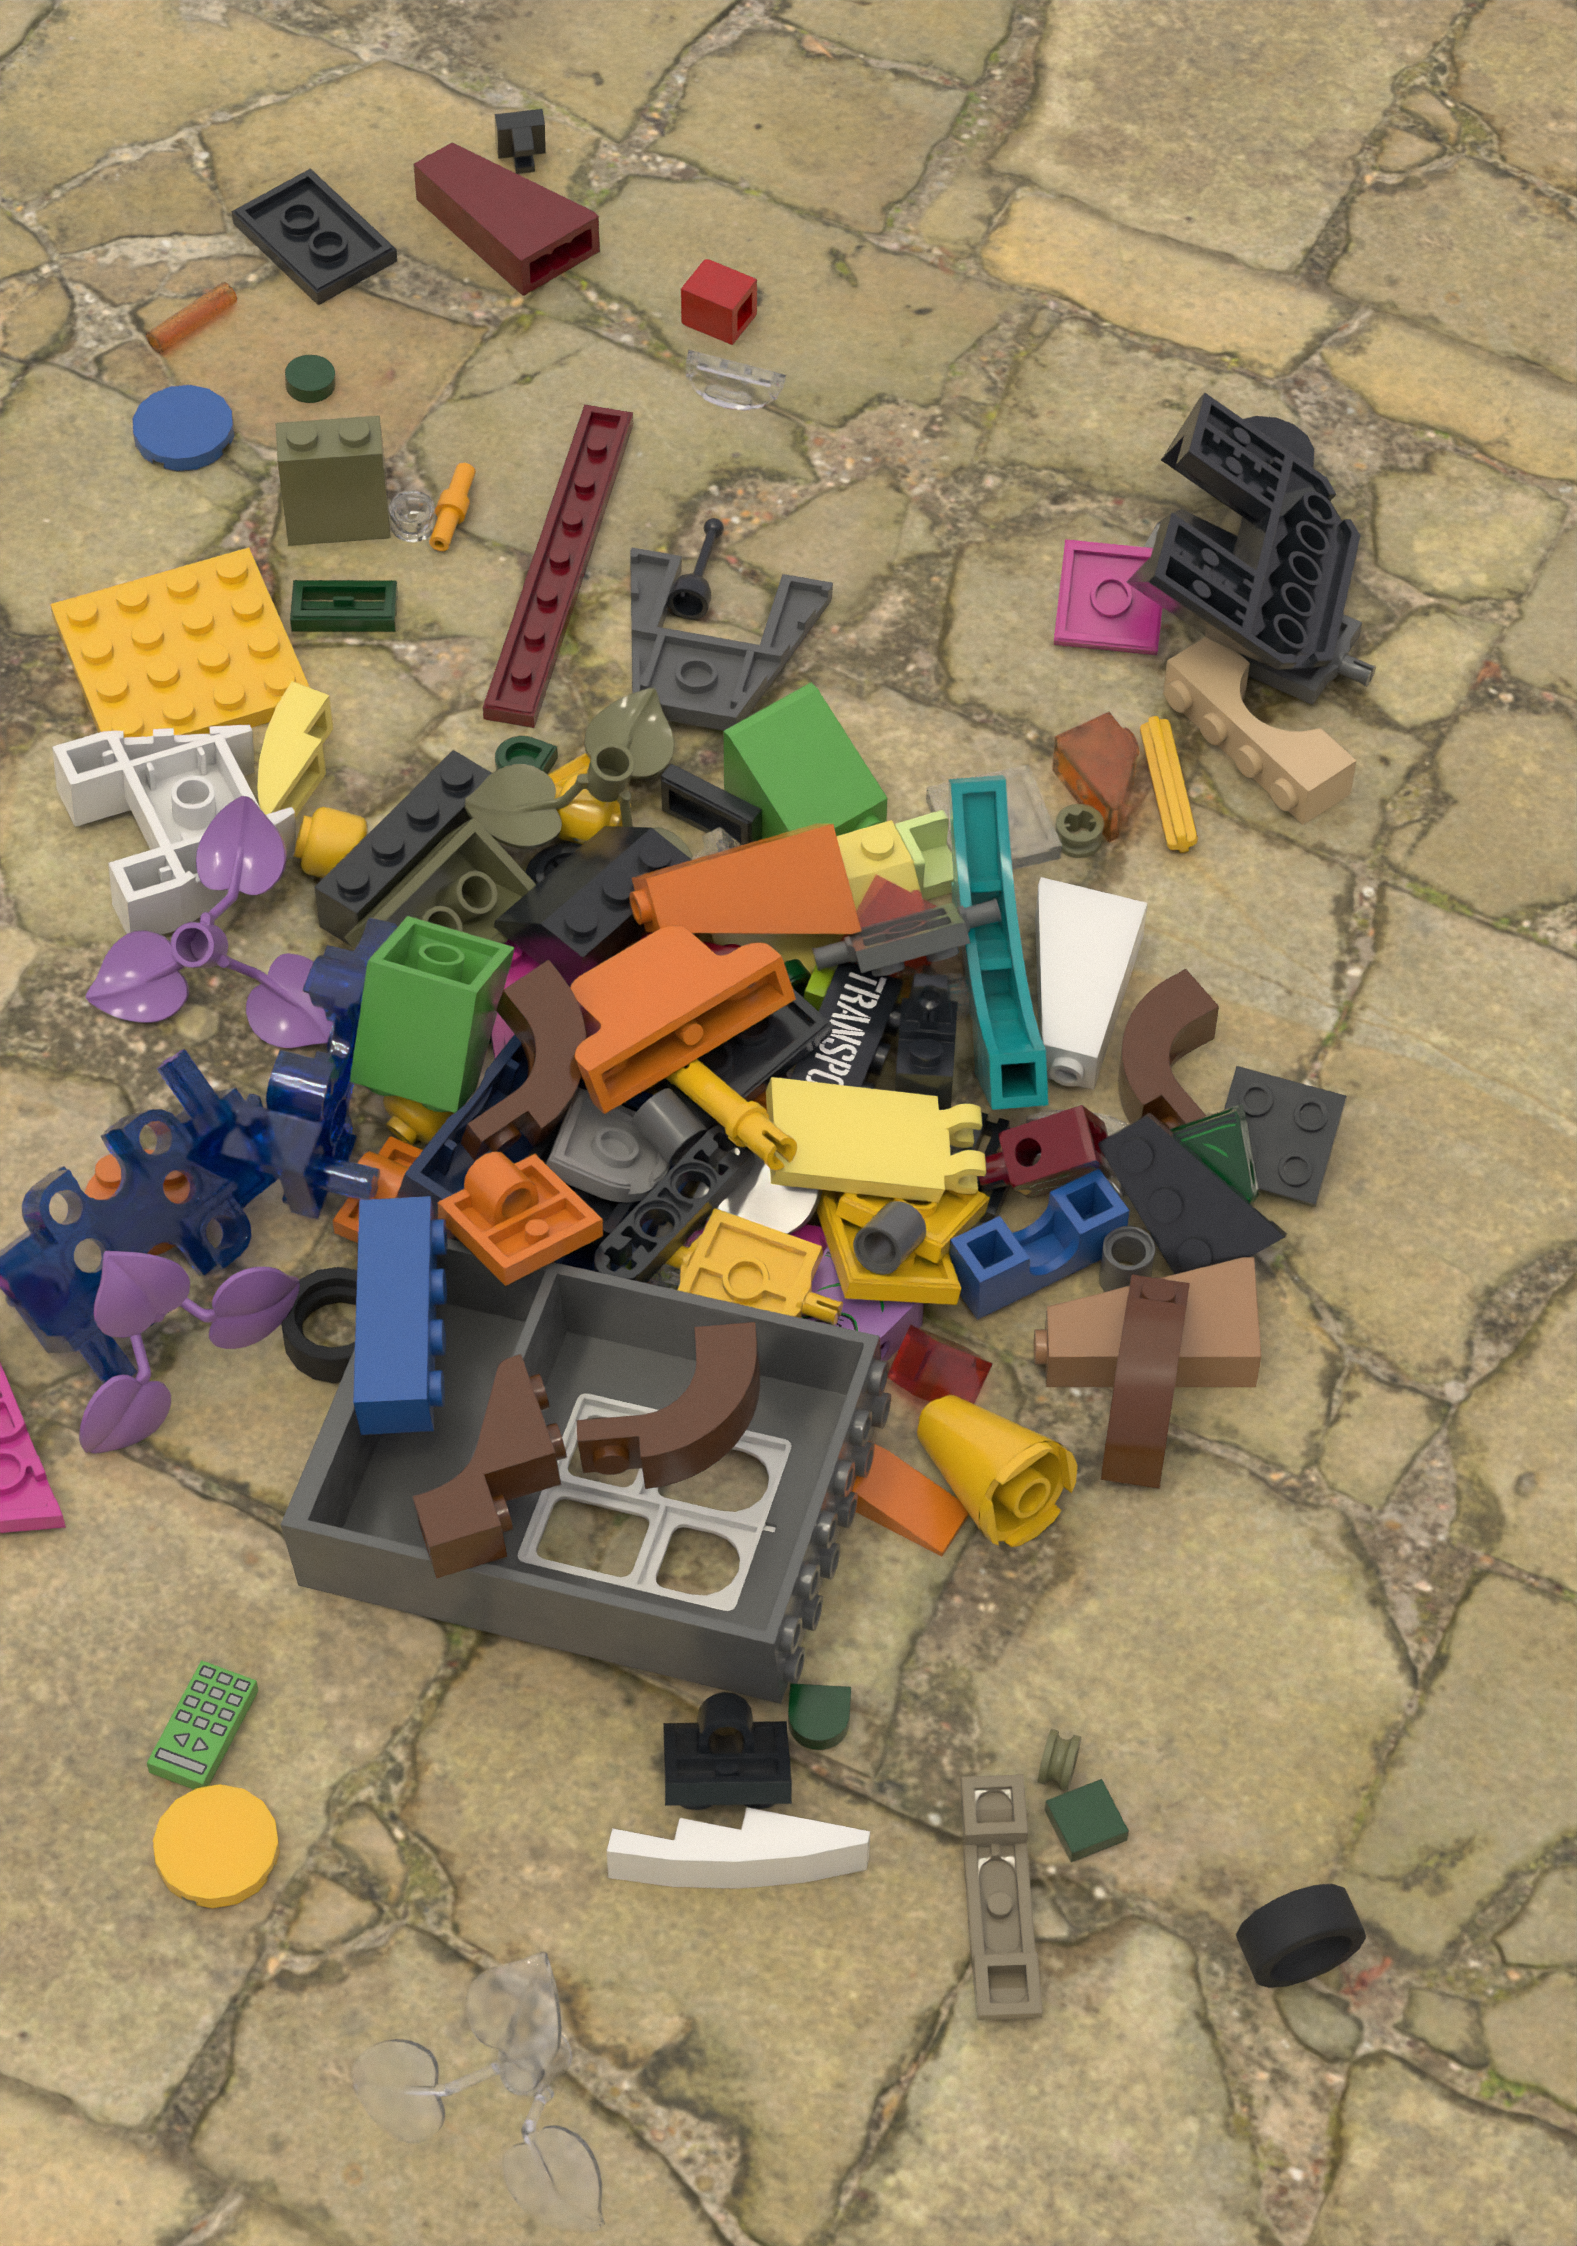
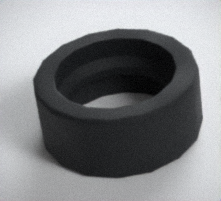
(316, 1291)
(1300, 1935)

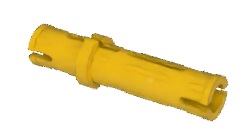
(743, 1121)

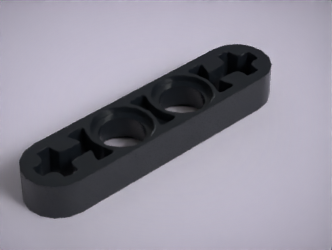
(668, 1204)

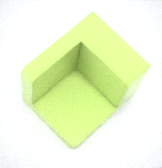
(927, 845)

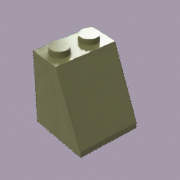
(333, 480)

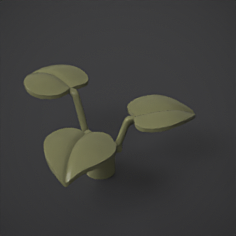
(622, 744)

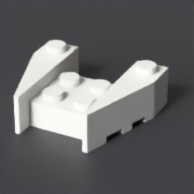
(174, 793)

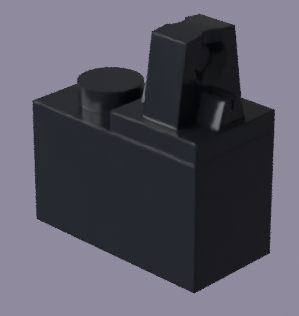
(927, 1039)

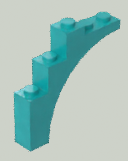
(1005, 1032)

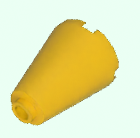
(997, 1468)

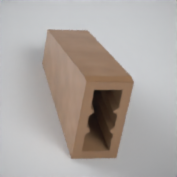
(1217, 1339)

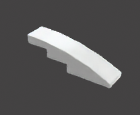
(763, 1853)

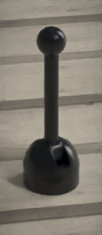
(691, 592)

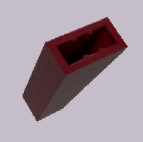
(506, 218)

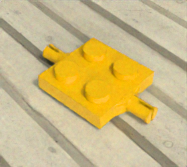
(754, 1268)

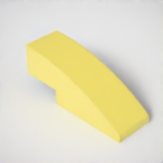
(293, 749)

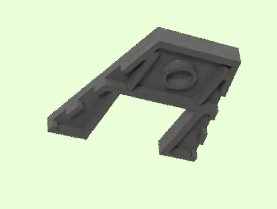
(704, 676)

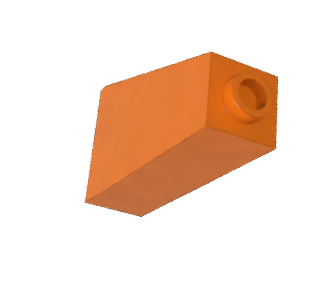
(761, 887)

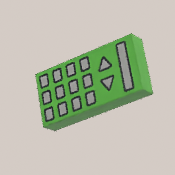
(202, 1726)

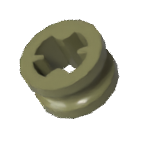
(1072, 819)
(1059, 1759)

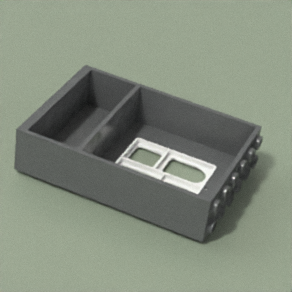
(605, 1353)

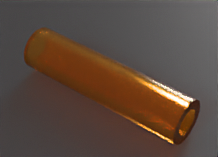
(191, 317)

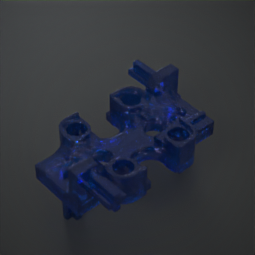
(307, 1121)
(40, 1264)

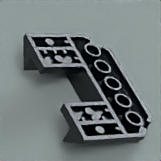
(1292, 556)

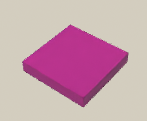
(1099, 605)

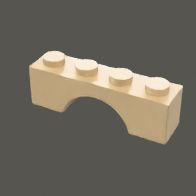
(1297, 768)

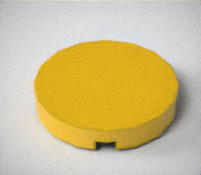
(216, 1846)

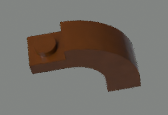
(550, 1028)
(1160, 1031)
(1145, 1381)
(695, 1427)

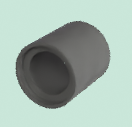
(669, 1125)
(889, 1237)
(1128, 1245)

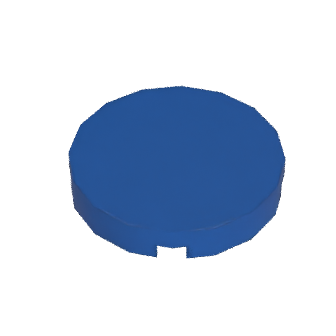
(183, 427)

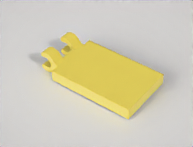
(874, 1141)

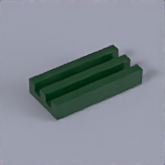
(343, 612)

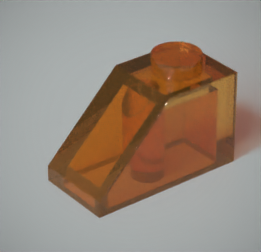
(1098, 767)

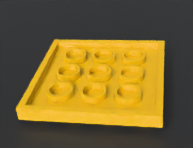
(180, 649)

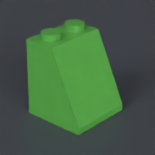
(801, 768)
(429, 1014)

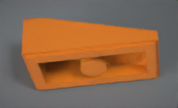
(908, 1503)

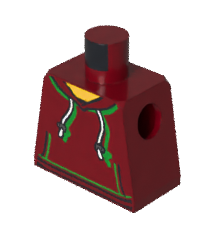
(1066, 1147)

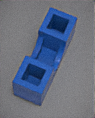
(1069, 1235)

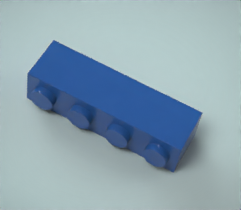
(397, 1315)

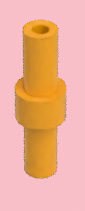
(452, 507)

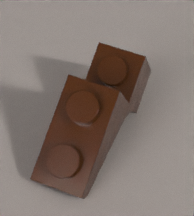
(512, 1459)

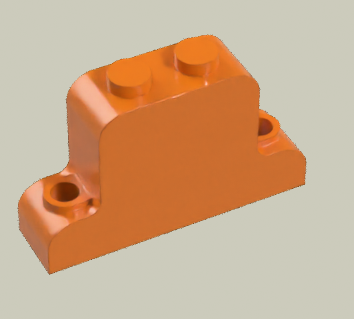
(667, 1007)

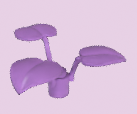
(142, 968)
(140, 1292)

